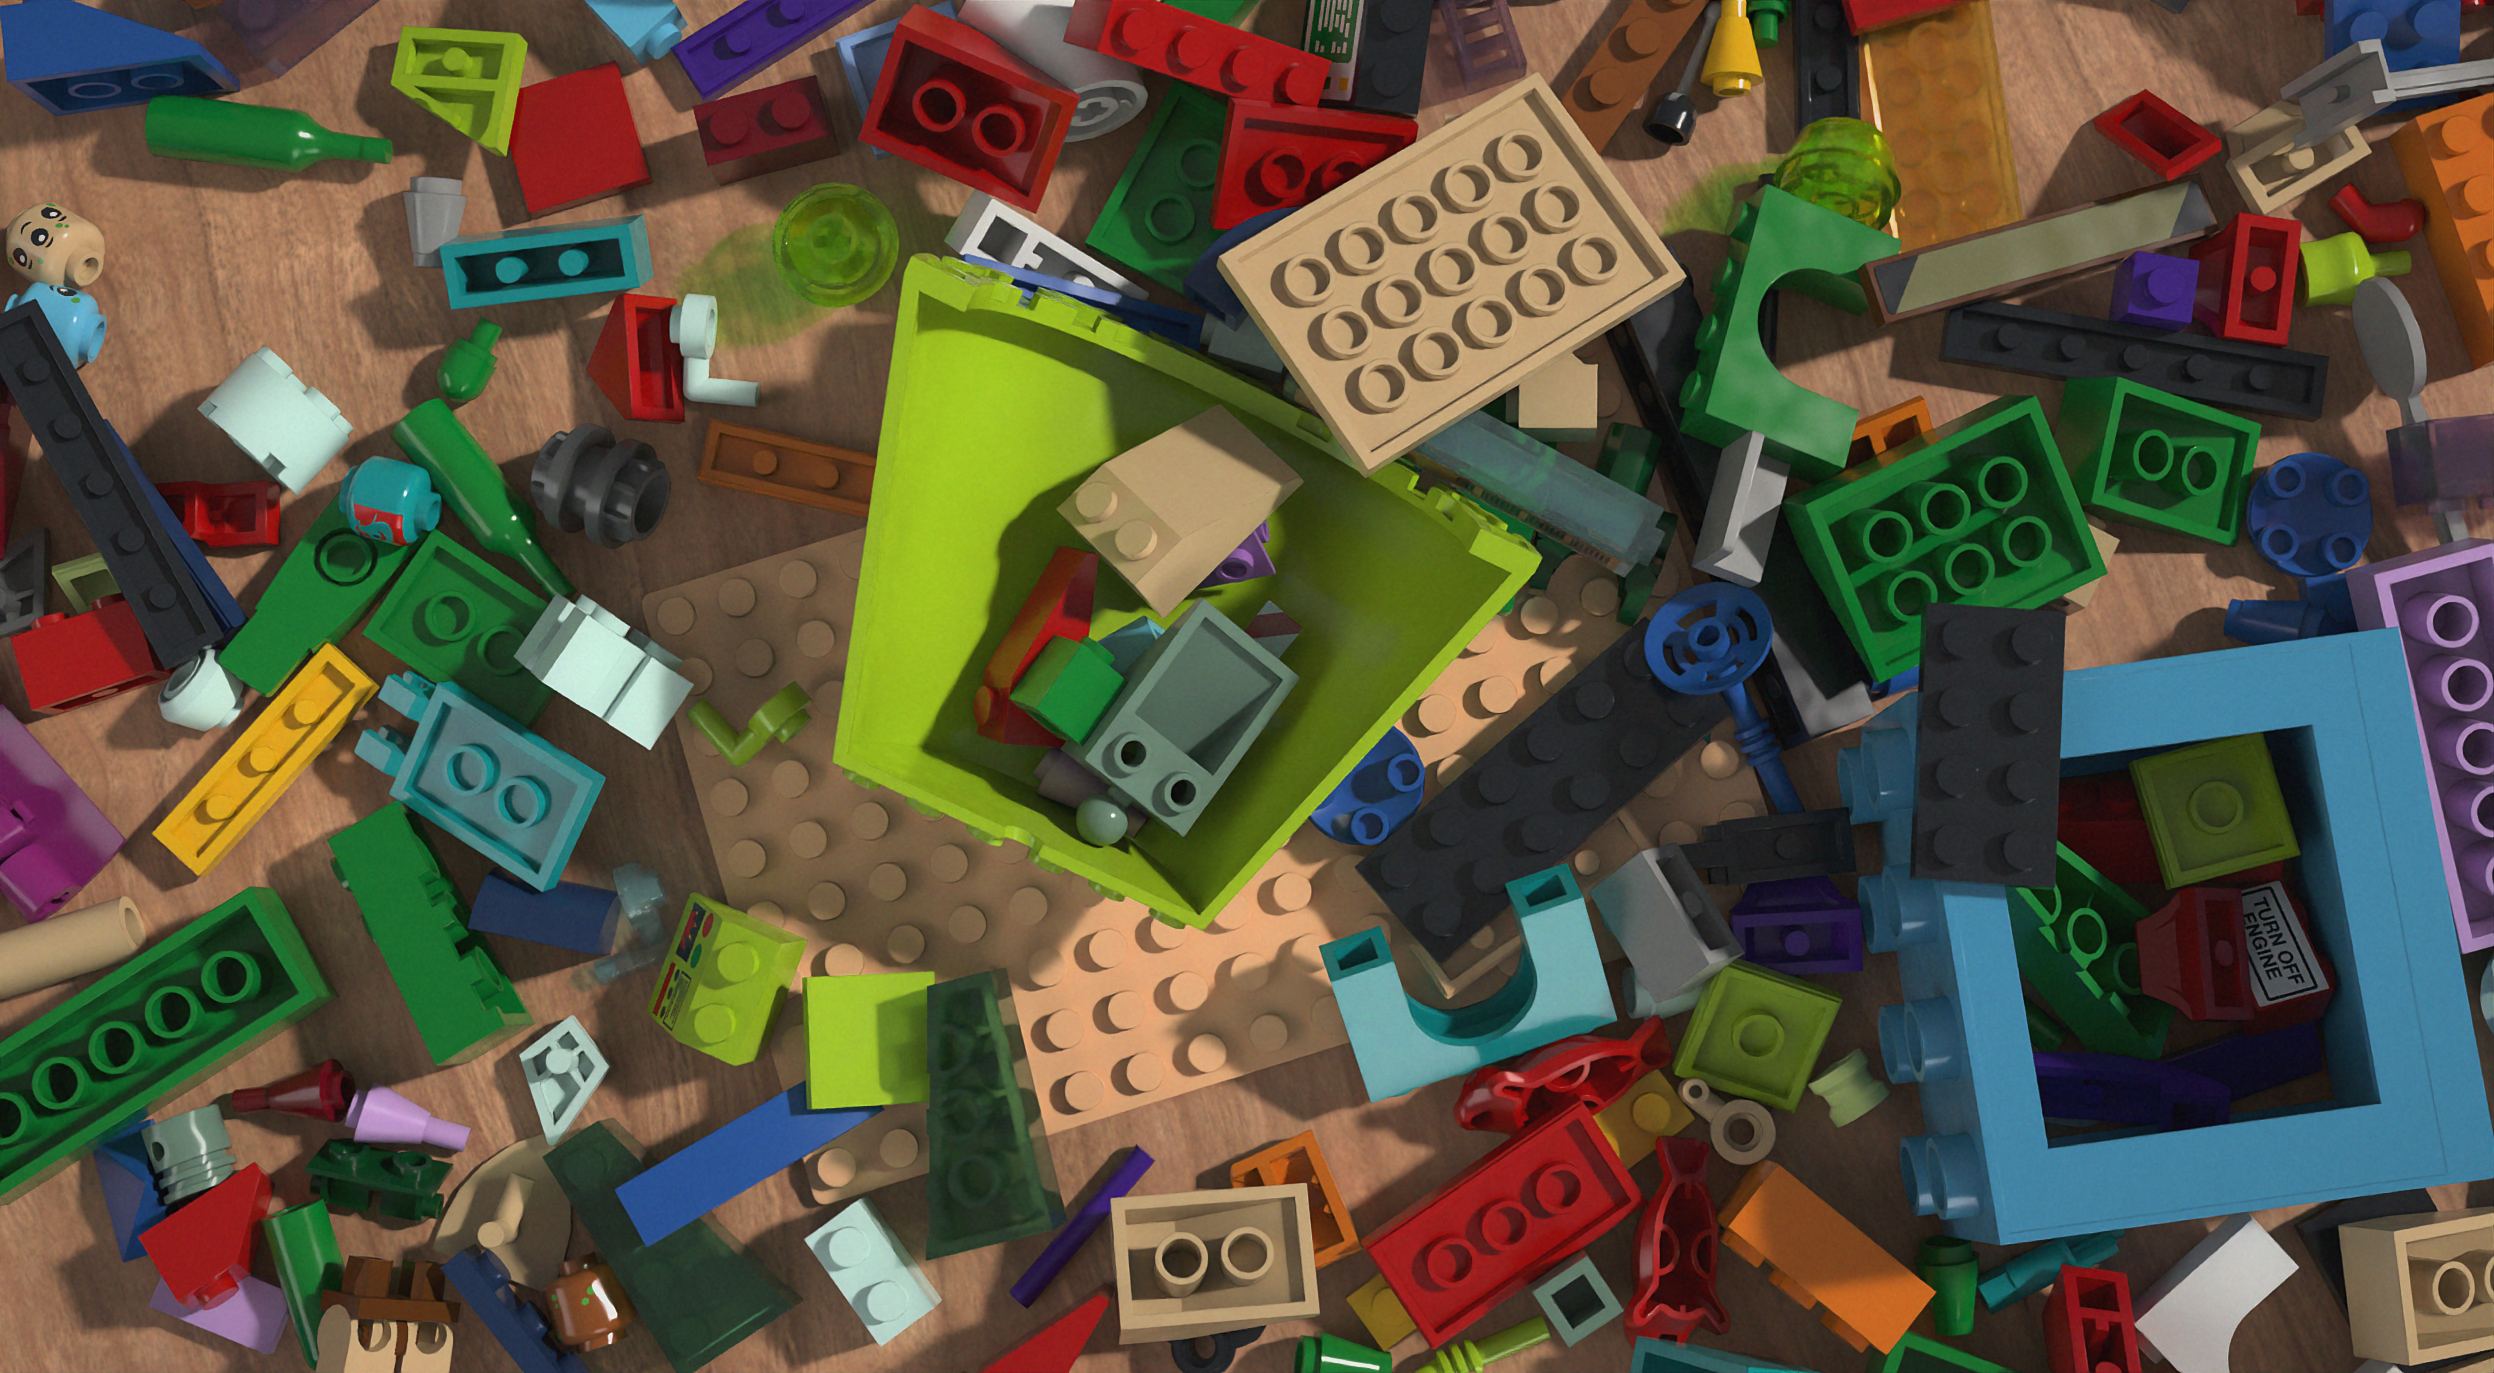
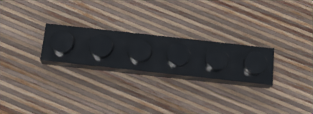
(2174, 362)
(103, 488)

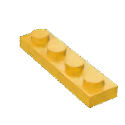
(265, 760)

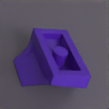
(1799, 927)

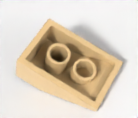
(1179, 504)
(1211, 1261)
(2420, 1285)

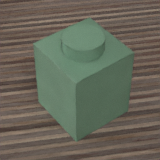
(1576, 1297)

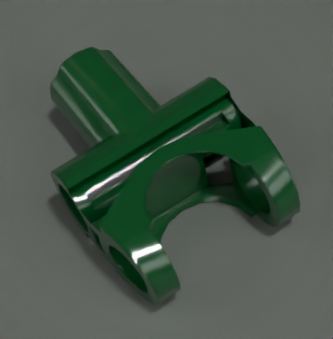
(1630, 460)

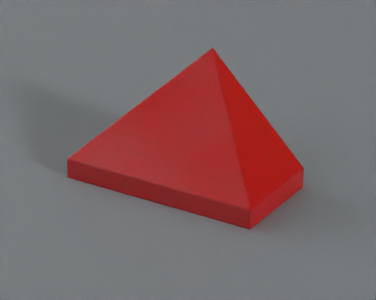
(2158, 135)
(638, 361)

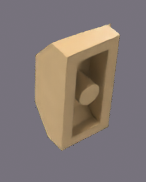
(2271, 168)

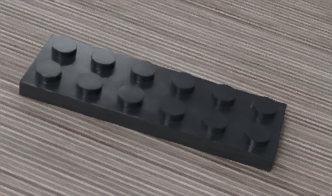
(1537, 795)

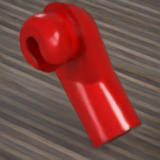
(2379, 221)

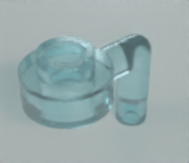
(640, 896)

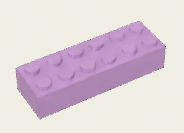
(2447, 638)

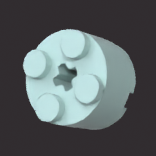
(275, 422)

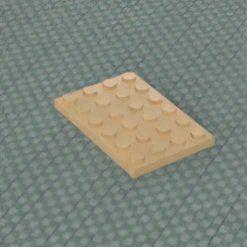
(1450, 273)

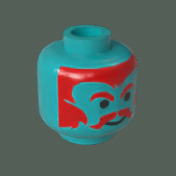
(389, 500)

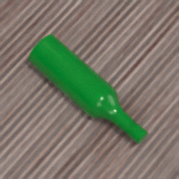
(250, 135)
(477, 490)
(305, 1263)

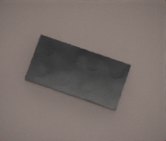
(1988, 746)

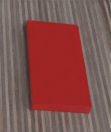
(1503, 1221)

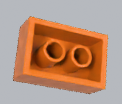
(1820, 1258)

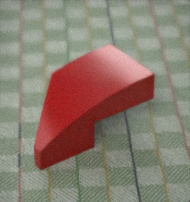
(227, 512)

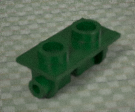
(350, 1171)

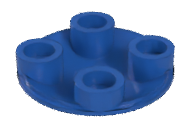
(2310, 515)
(1375, 795)

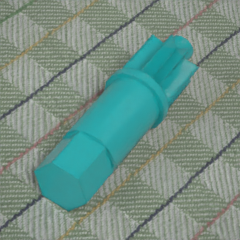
(2041, 1265)

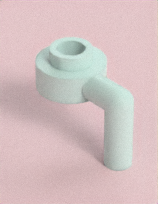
(696, 331)

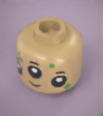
(55, 246)

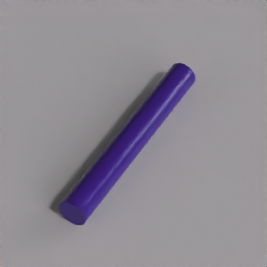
(1081, 1226)

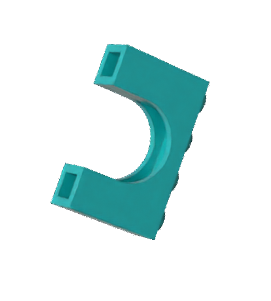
(1550, 997)

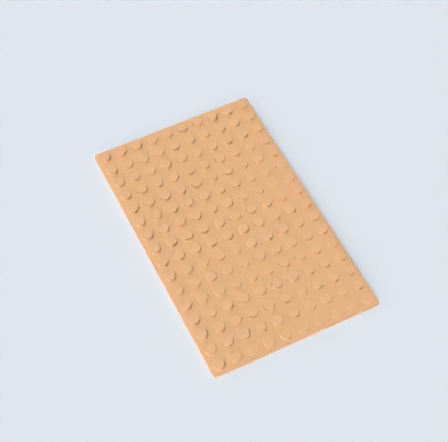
(1102, 989)

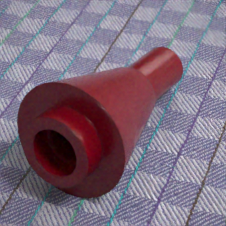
(314, 1093)

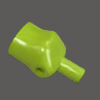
(2335, 266)

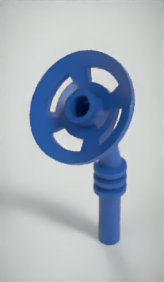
(1717, 658)

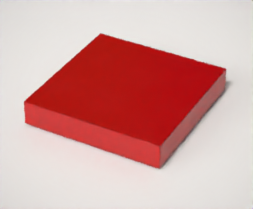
(576, 140)

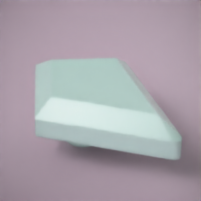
(563, 1075)

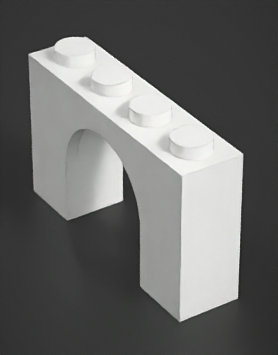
(2208, 1293)

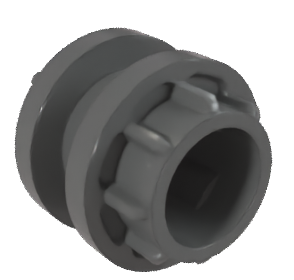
(600, 485)

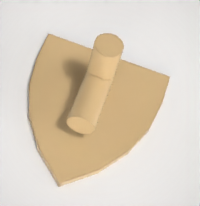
(513, 1211)

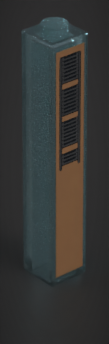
(1537, 488)

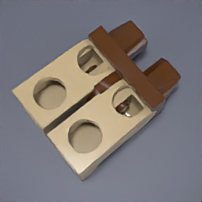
(387, 1331)

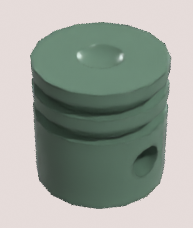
(190, 1153)

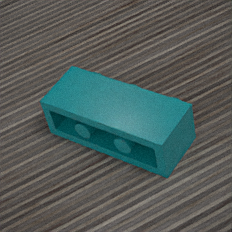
(547, 262)

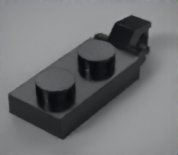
(1775, 847)

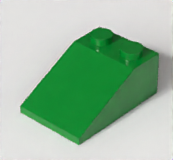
(2156, 459)

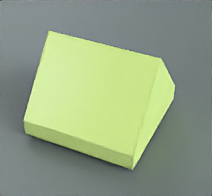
(85, 581)

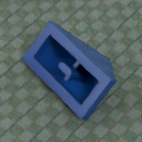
(131, 1189)

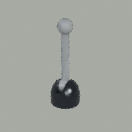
(1673, 114)

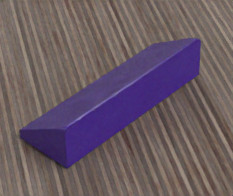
(2252, 1062)

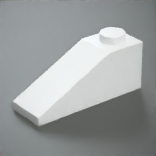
(1006, 236)

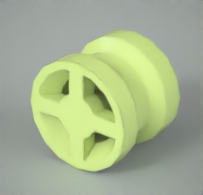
(1848, 1087)

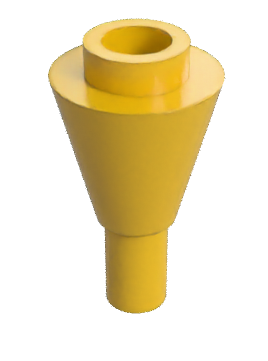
(1732, 56)

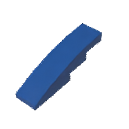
(733, 1161)

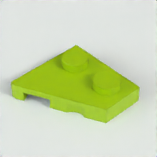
(463, 79)

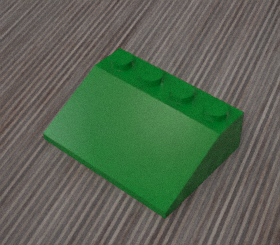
(1948, 519)

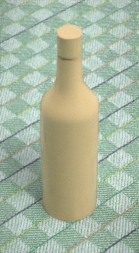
(70, 946)

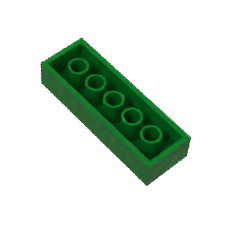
(151, 1034)

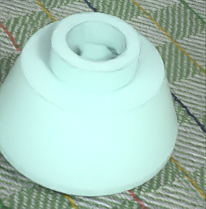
(201, 693)

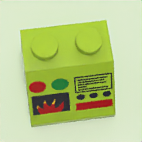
(725, 981)

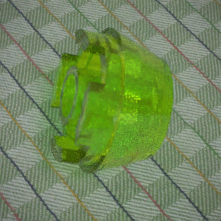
(1844, 169)
(835, 244)

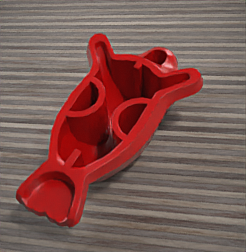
(1546, 1076)
(1676, 1251)

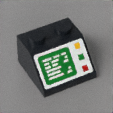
(1373, 52)

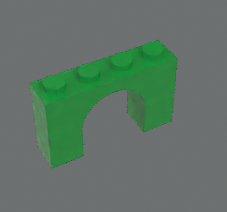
(1735, 387)

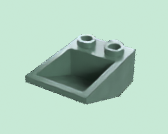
(1193, 714)

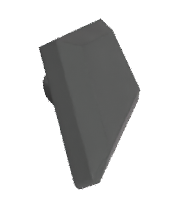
(25, 582)

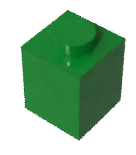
(1070, 688)

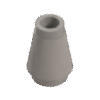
(433, 217)

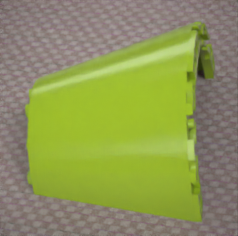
(984, 435)

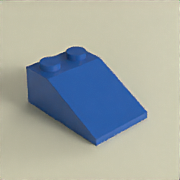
(94, 61)

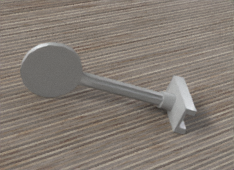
(2360, 84)
(2397, 362)

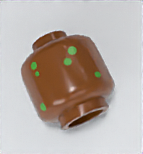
(588, 1304)

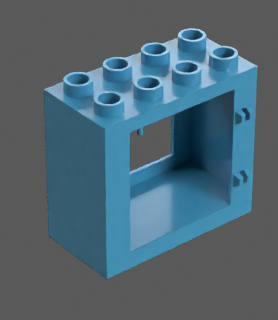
(2376, 905)

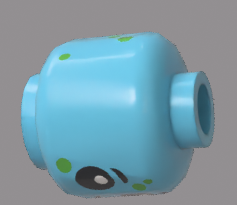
(72, 316)

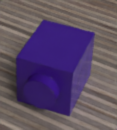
(2154, 291)

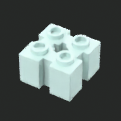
(590, 661)

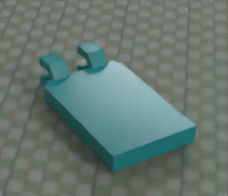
(483, 777)

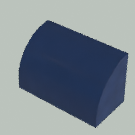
(564, 917)

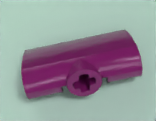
(48, 827)

